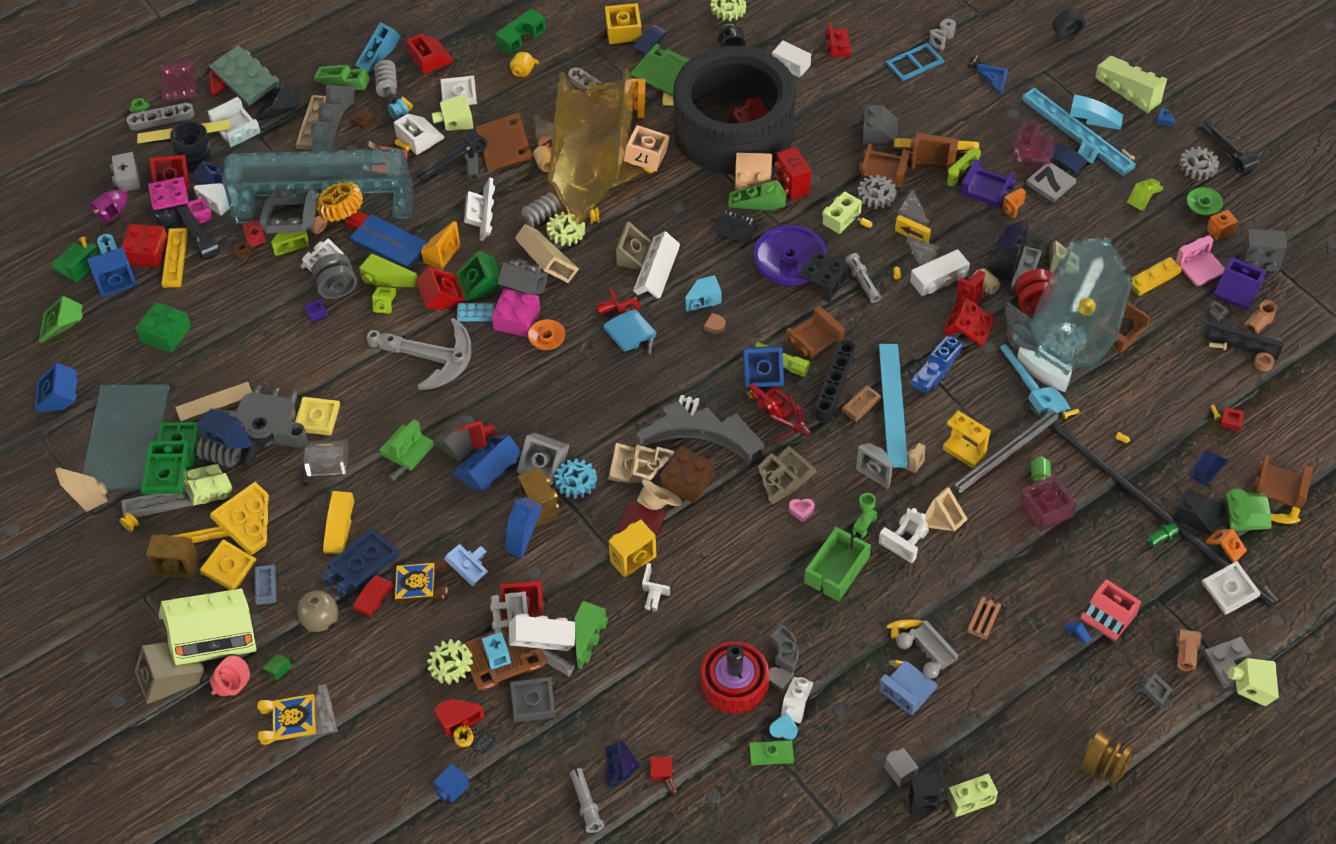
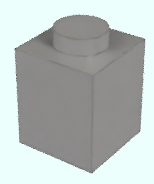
(900, 766)

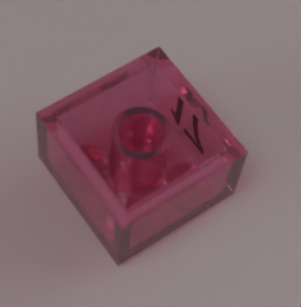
(1047, 503)

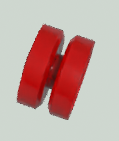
(1030, 288)

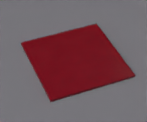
(637, 512)

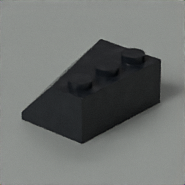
(1009, 250)

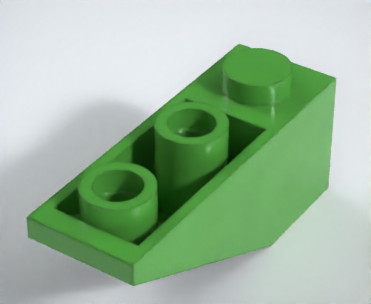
(759, 197)
(588, 624)

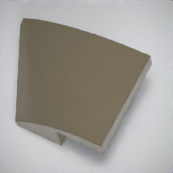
(784, 473)

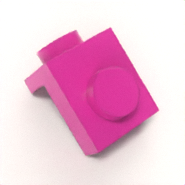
(199, 210)

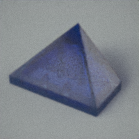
(1207, 466)
(620, 763)

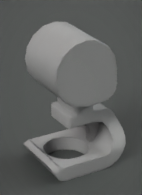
(946, 31)

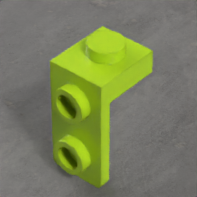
(1142, 193)

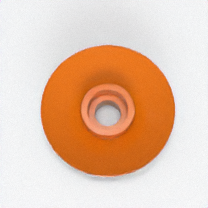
(546, 334)

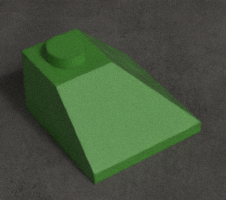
(60, 317)

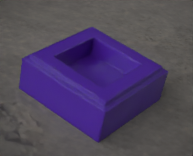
(316, 310)

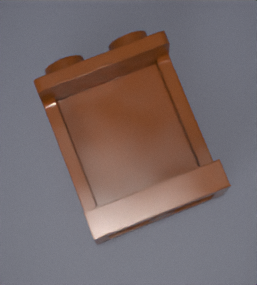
(933, 150)
(884, 164)
(815, 335)

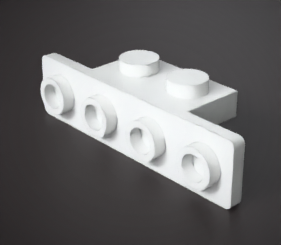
(479, 209)

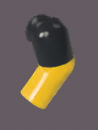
(392, 99)

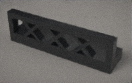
(1243, 340)

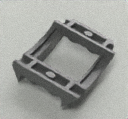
(292, 224)

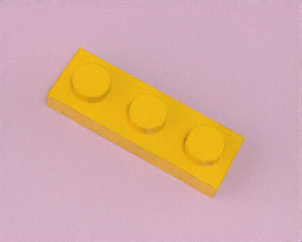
(1155, 276)

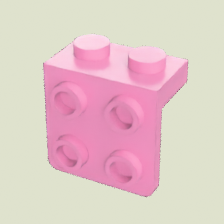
(1199, 262)

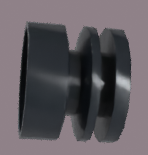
(191, 140)

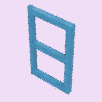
(940, 60)

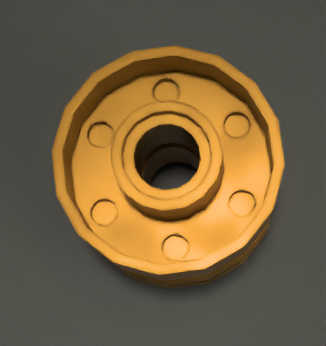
(1106, 758)

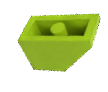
(289, 242)

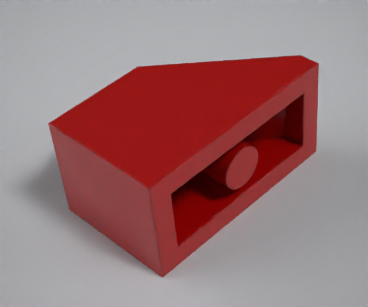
(457, 713)

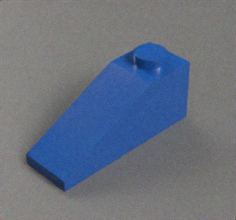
(521, 525)

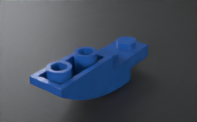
(937, 365)

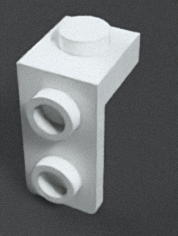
(796, 698)

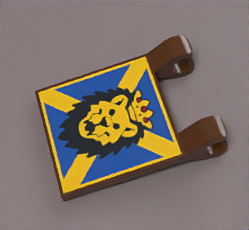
(418, 581)

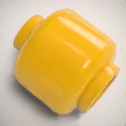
(522, 64)

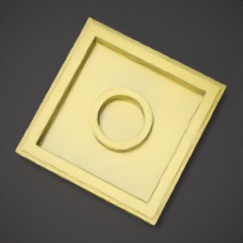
(318, 415)

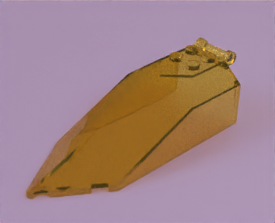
(583, 120)

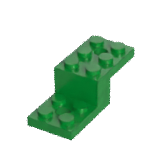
(170, 458)

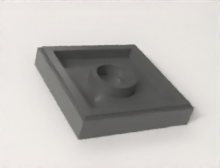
(532, 699)

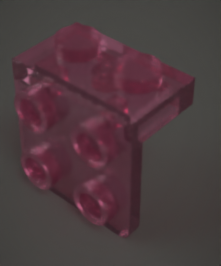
(178, 81)

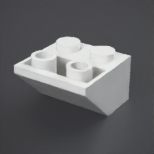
(417, 133)

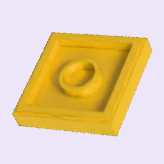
(228, 565)

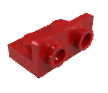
(837, 41)
(749, 112)
(972, 288)

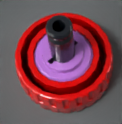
(734, 677)

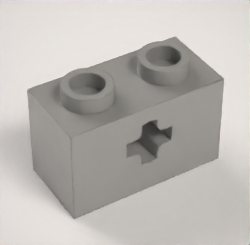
(125, 172)

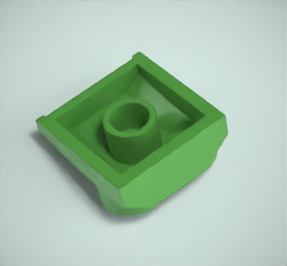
(1247, 510)

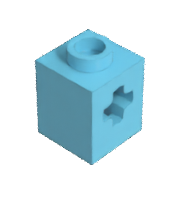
(496, 650)

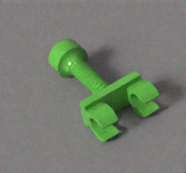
(868, 516)

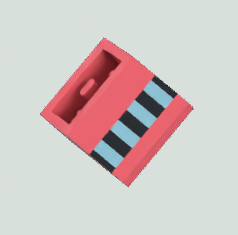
(1111, 610)

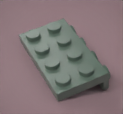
(244, 75)

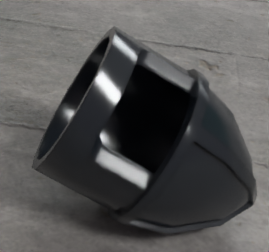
(731, 36)

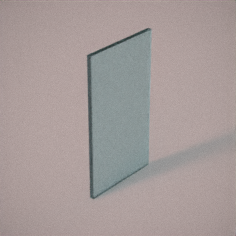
(121, 433)

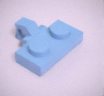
(467, 563)

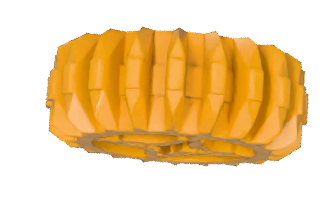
(339, 201)

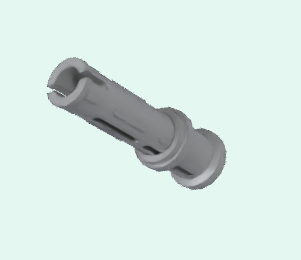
(859, 271)
(588, 809)

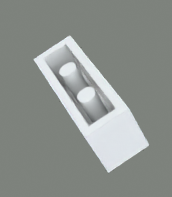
(940, 272)
(541, 632)

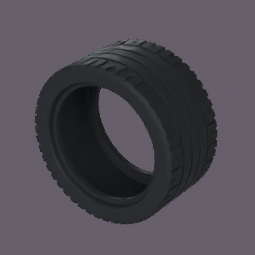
(733, 73)

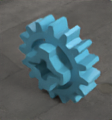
(575, 478)

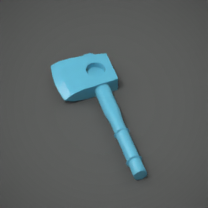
(1042, 399)

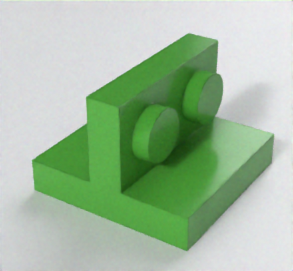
(407, 446)

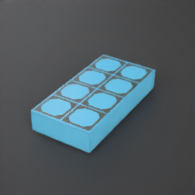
(475, 312)

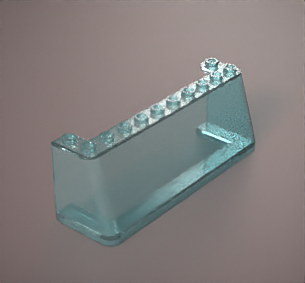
(260, 173)

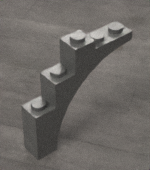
(329, 115)
(704, 425)

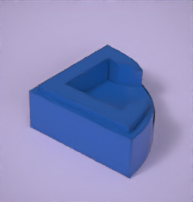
(1165, 118)
(1079, 630)

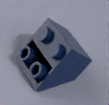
(224, 430)

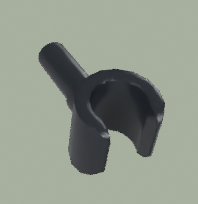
(974, 60)

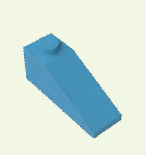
(378, 47)

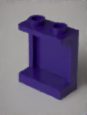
(986, 185)

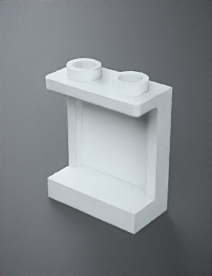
(241, 124)

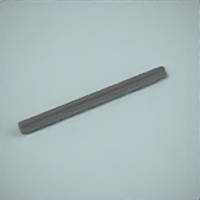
(1005, 451)

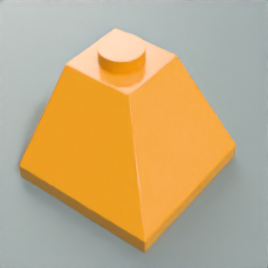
(441, 247)

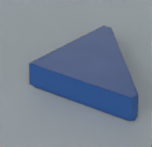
(994, 75)

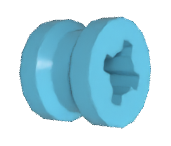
(397, 109)

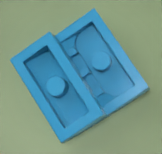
(629, 330)

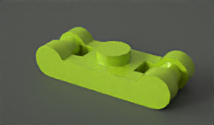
(962, 166)

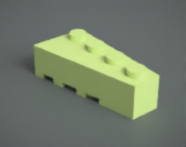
(1130, 82)

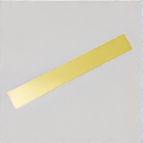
(165, 134)

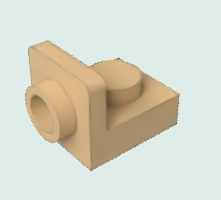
(915, 458)

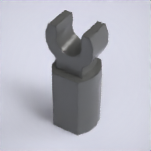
(472, 167)

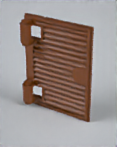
(504, 142)
(518, 663)

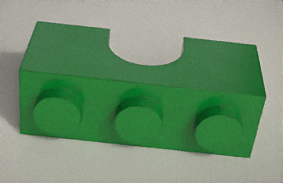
(528, 23)

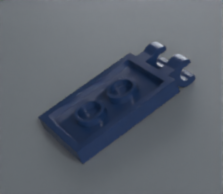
(359, 562)

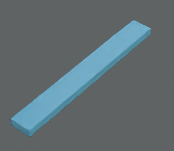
(1077, 130)
(893, 405)

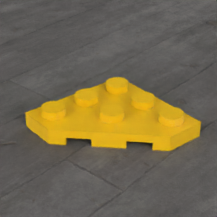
(245, 518)

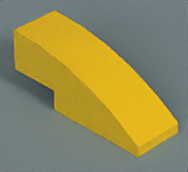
(338, 522)

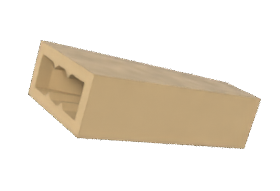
(546, 254)

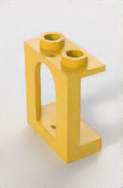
(961, 448)

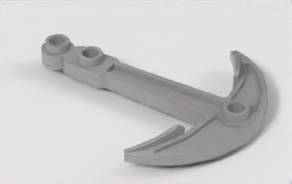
(454, 358)

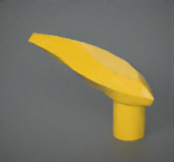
(1287, 519)
(902, 625)

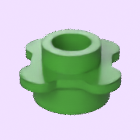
(138, 105)

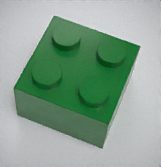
(163, 327)

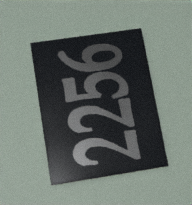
(483, 743)

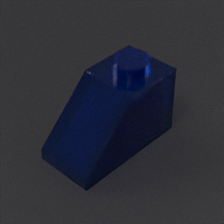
(208, 174)

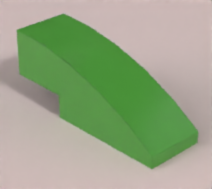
(342, 76)

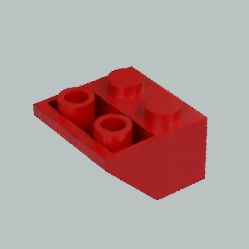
(427, 53)

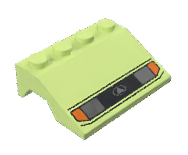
(208, 626)

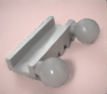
(932, 645)

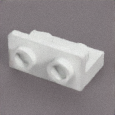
(321, 250)

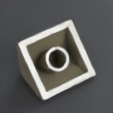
(632, 248)

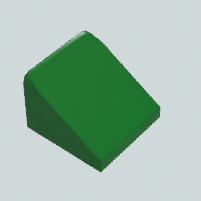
(277, 666)

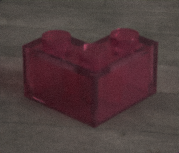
(1032, 146)

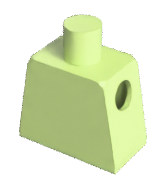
(454, 113)
(1256, 680)

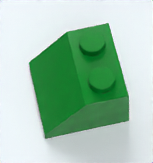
(479, 276)

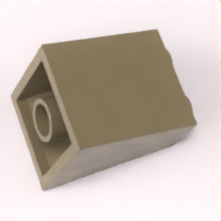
(160, 676)

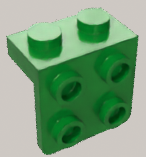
(74, 261)

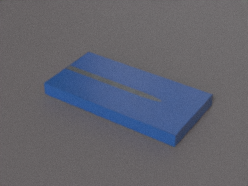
(388, 241)

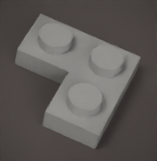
(1224, 656)

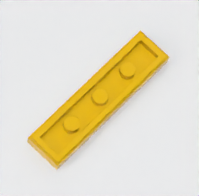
(174, 257)

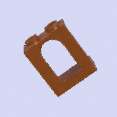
(1140, 321)

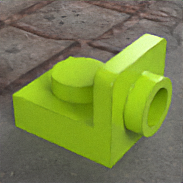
(383, 299)

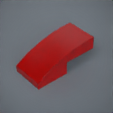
(372, 594)

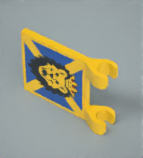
(291, 718)

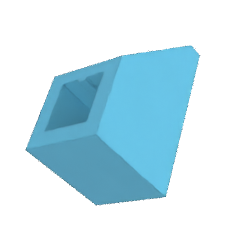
(703, 294)

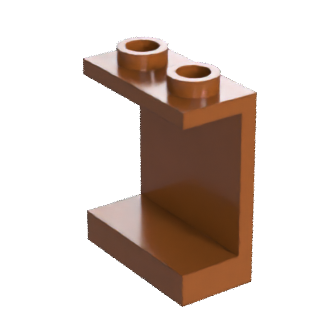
(1283, 484)

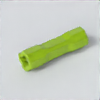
(793, 363)

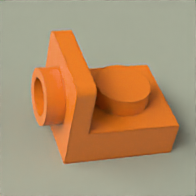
(1013, 202)

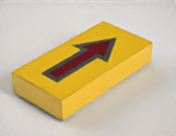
(910, 228)

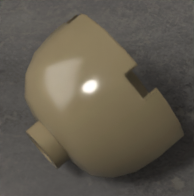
(317, 611)

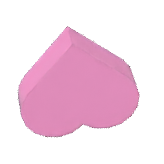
(801, 508)

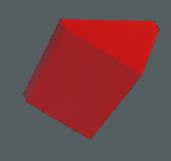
(534, 596)

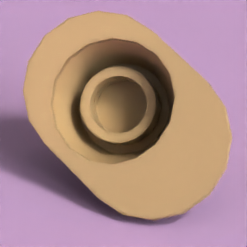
(656, 497)

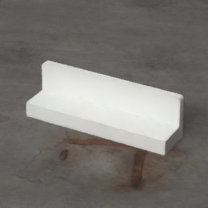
(657, 265)

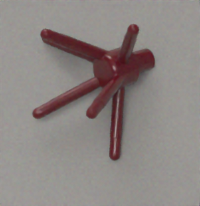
(797, 425)

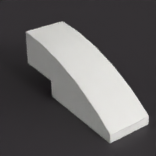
(1043, 370)

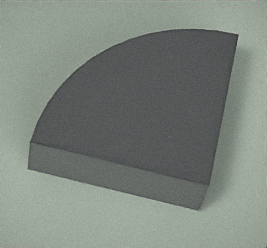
(1217, 311)

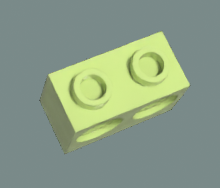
(841, 212)
(972, 795)

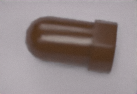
(671, 785)

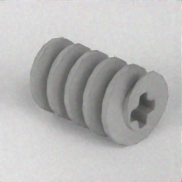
(385, 78)
(540, 208)

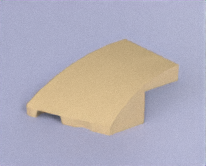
(637, 463)

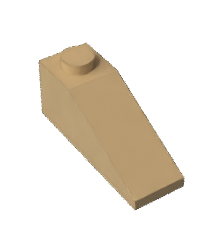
(82, 488)

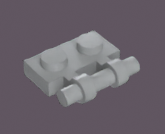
(514, 604)

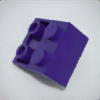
(1240, 283)

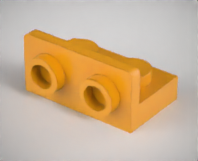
(639, 97)

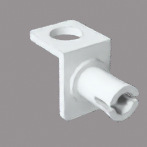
(654, 590)

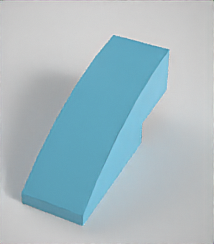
(1096, 112)

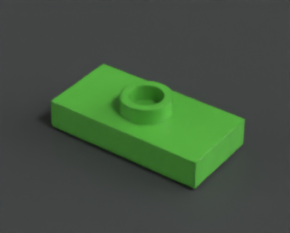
(771, 752)

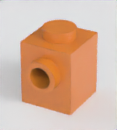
(1222, 225)

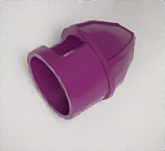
(109, 205)

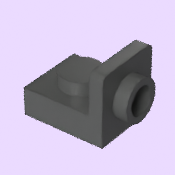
(1153, 687)

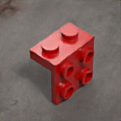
(773, 401)

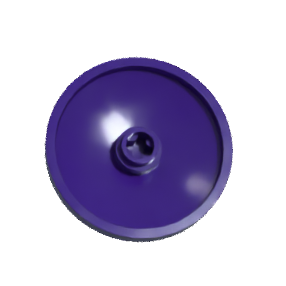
(784, 253)

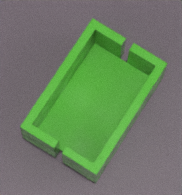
(837, 564)

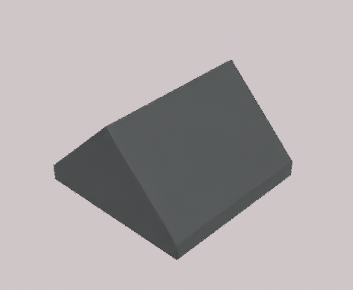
(456, 443)

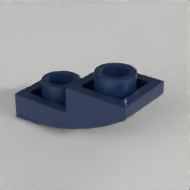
(649, 38)
(1068, 158)

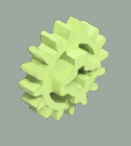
(728, 9)
(565, 229)
(450, 664)

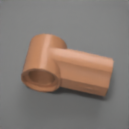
(1261, 317)
(1188, 644)

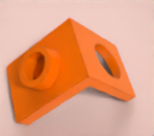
(1230, 542)

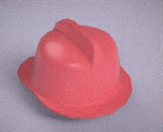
(230, 676)

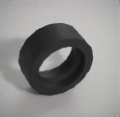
(1065, 17)

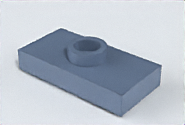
(265, 585)

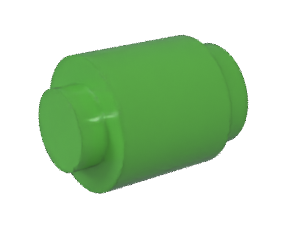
(1040, 469)

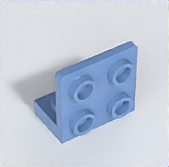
(907, 687)

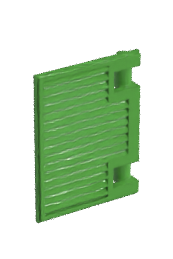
(660, 68)

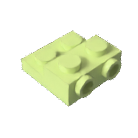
(207, 484)

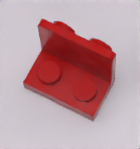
(970, 321)

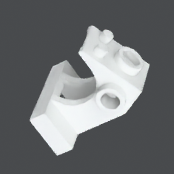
(914, 524)

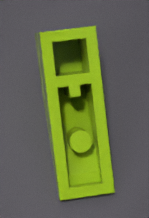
(386, 274)

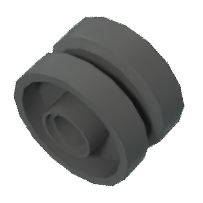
(334, 276)

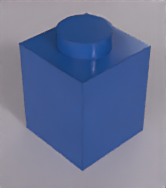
(451, 783)

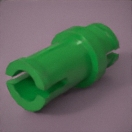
(1164, 533)

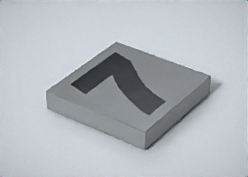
(1051, 182)

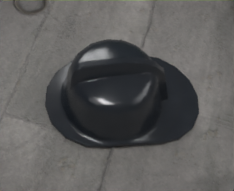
(166, 217)

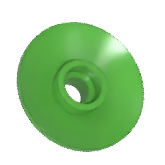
(1205, 201)

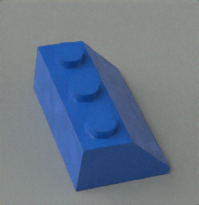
(488, 463)

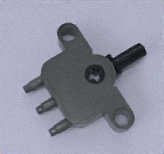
(268, 422)

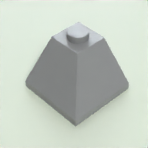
(874, 464)

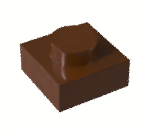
(362, 118)

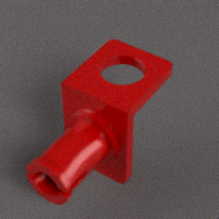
(253, 233)
(612, 304)
(478, 433)

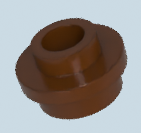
(242, 250)

